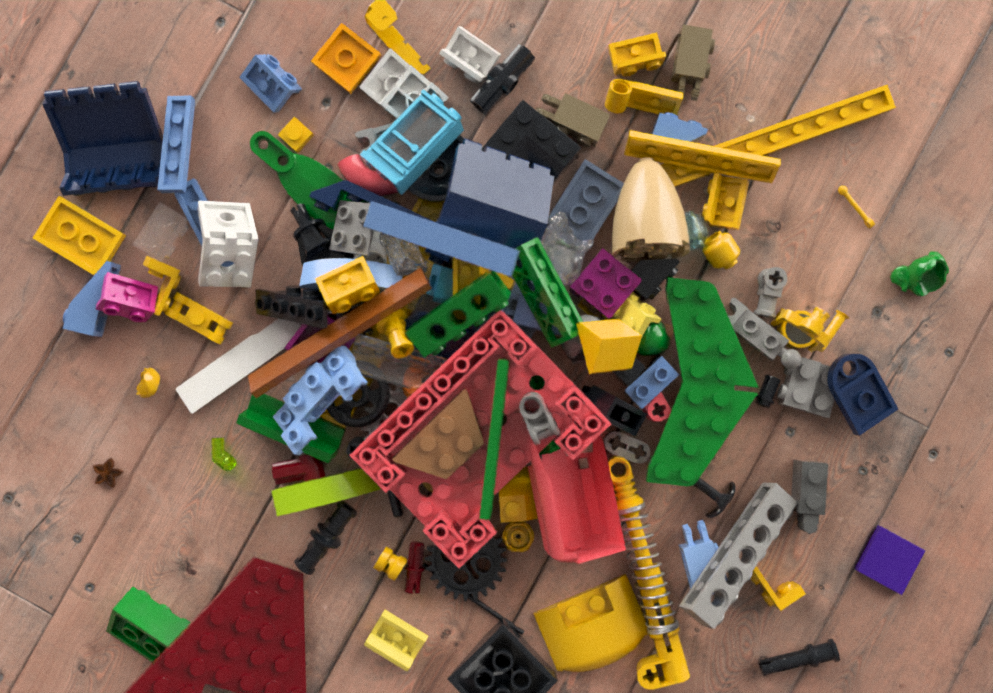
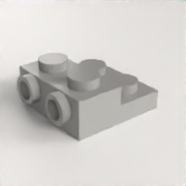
(807, 388)

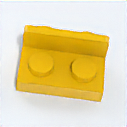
(347, 285)

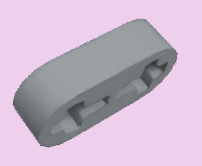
(624, 452)

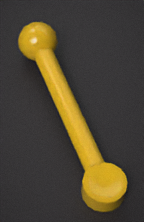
(843, 190)

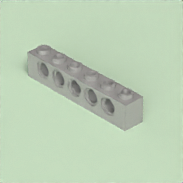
(726, 558)

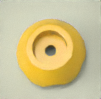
(148, 383)
(521, 544)

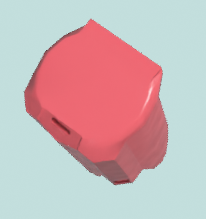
(576, 505)

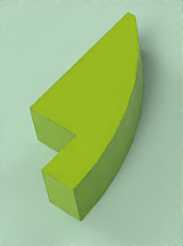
(322, 491)

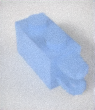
(696, 553)

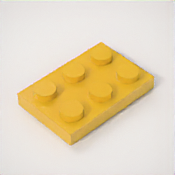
(78, 235)

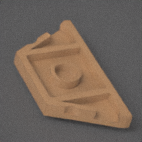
(445, 440)

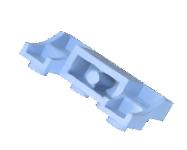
(314, 394)

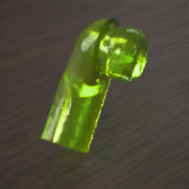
(220, 456)

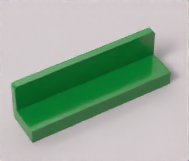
(260, 419)

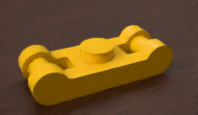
(199, 318)

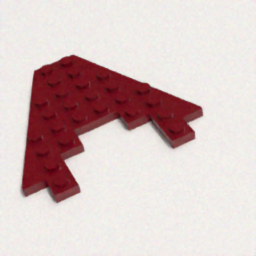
(241, 640)

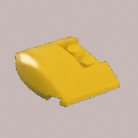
(593, 626)

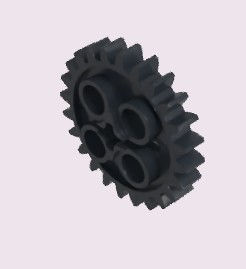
(445, 570)

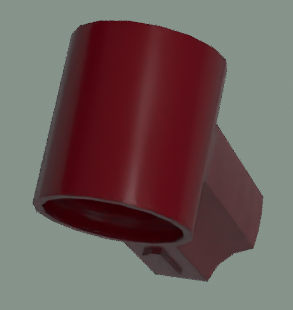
(301, 468)

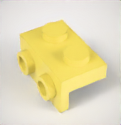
(636, 314)
(395, 640)

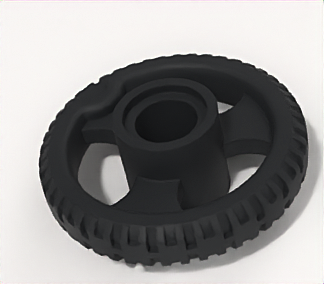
(379, 397)

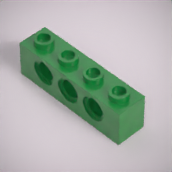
(487, 285)

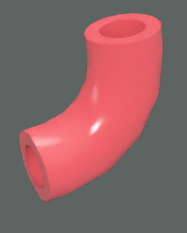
(356, 172)

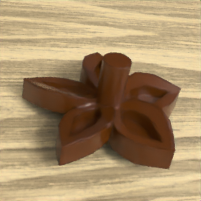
(107, 472)

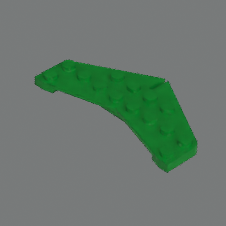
(710, 369)

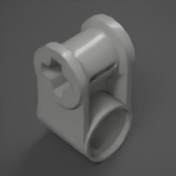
(539, 422)

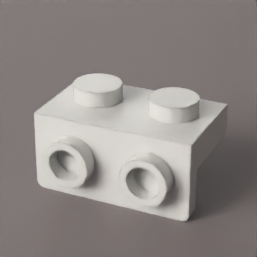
(470, 55)

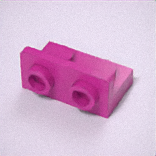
(127, 298)

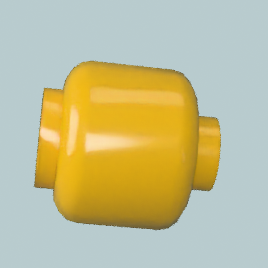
(721, 250)

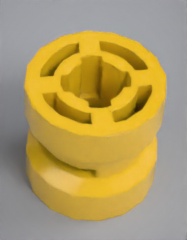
(390, 563)

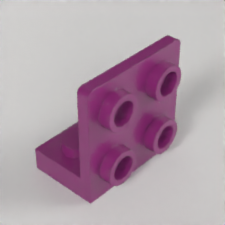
(605, 283)

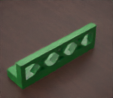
(548, 291)

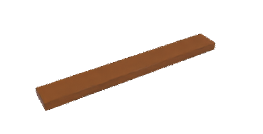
(339, 332)

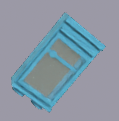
(414, 141)

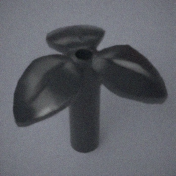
(721, 499)

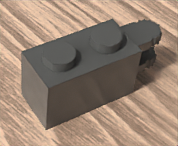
(810, 491)

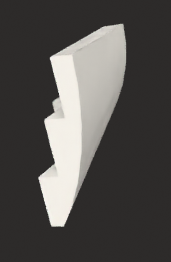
(397, 84)

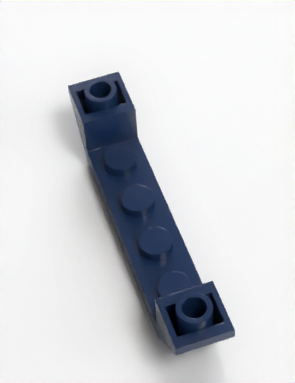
(330, 196)

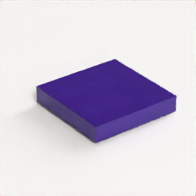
(890, 559)

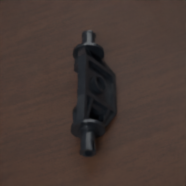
(315, 247)

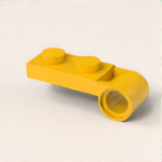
(641, 97)

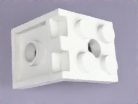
(227, 236)

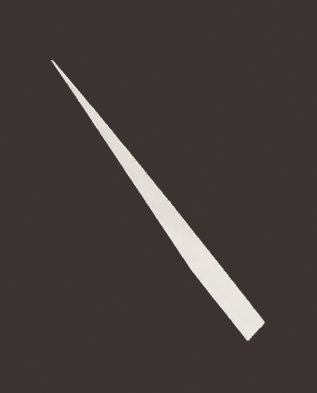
(236, 364)

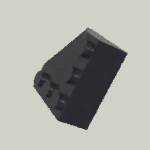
(534, 139)
(503, 665)

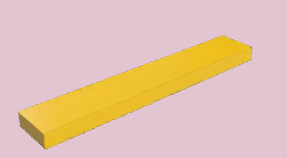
(702, 157)

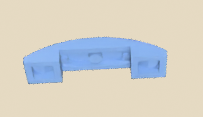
(382, 273)

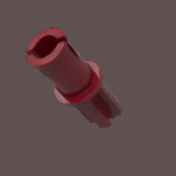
(414, 567)

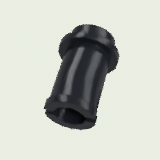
(767, 391)

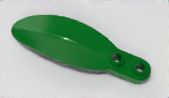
(299, 175)

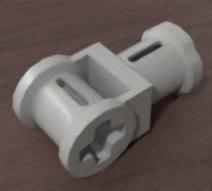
(769, 291)

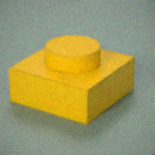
(296, 134)

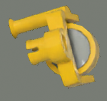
(806, 329)

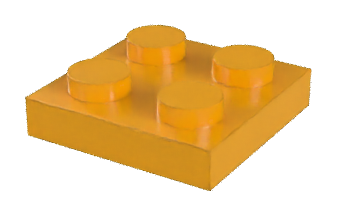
(346, 58)

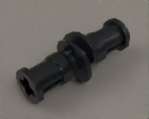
(325, 538)

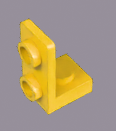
(170, 282)
(784, 596)

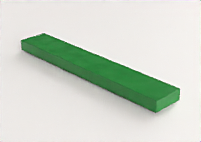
(494, 438)

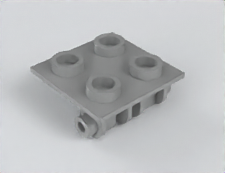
(348, 232)

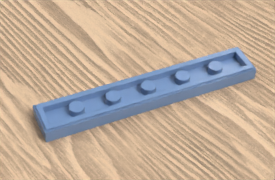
(441, 238)

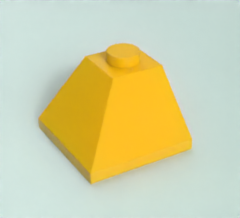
(517, 499)

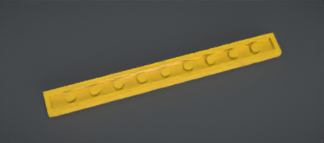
(797, 129)

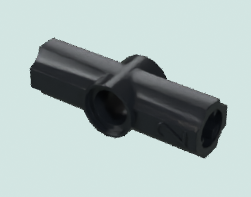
(502, 79)

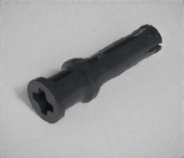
(810, 655)

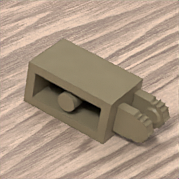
(691, 58)
(576, 118)

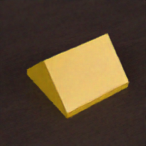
(608, 345)

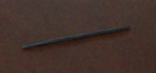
(488, 609)

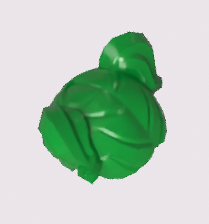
(922, 275)

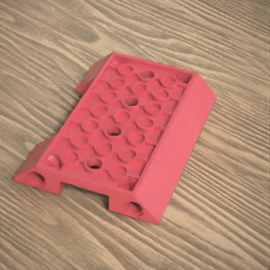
(455, 505)

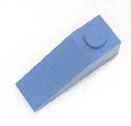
(82, 311)

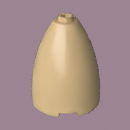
(649, 216)

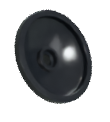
(434, 186)

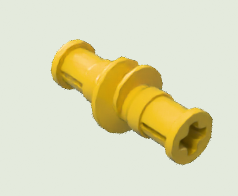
(394, 329)

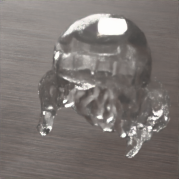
(564, 248)

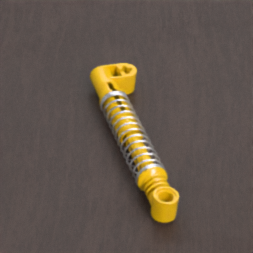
(650, 587)

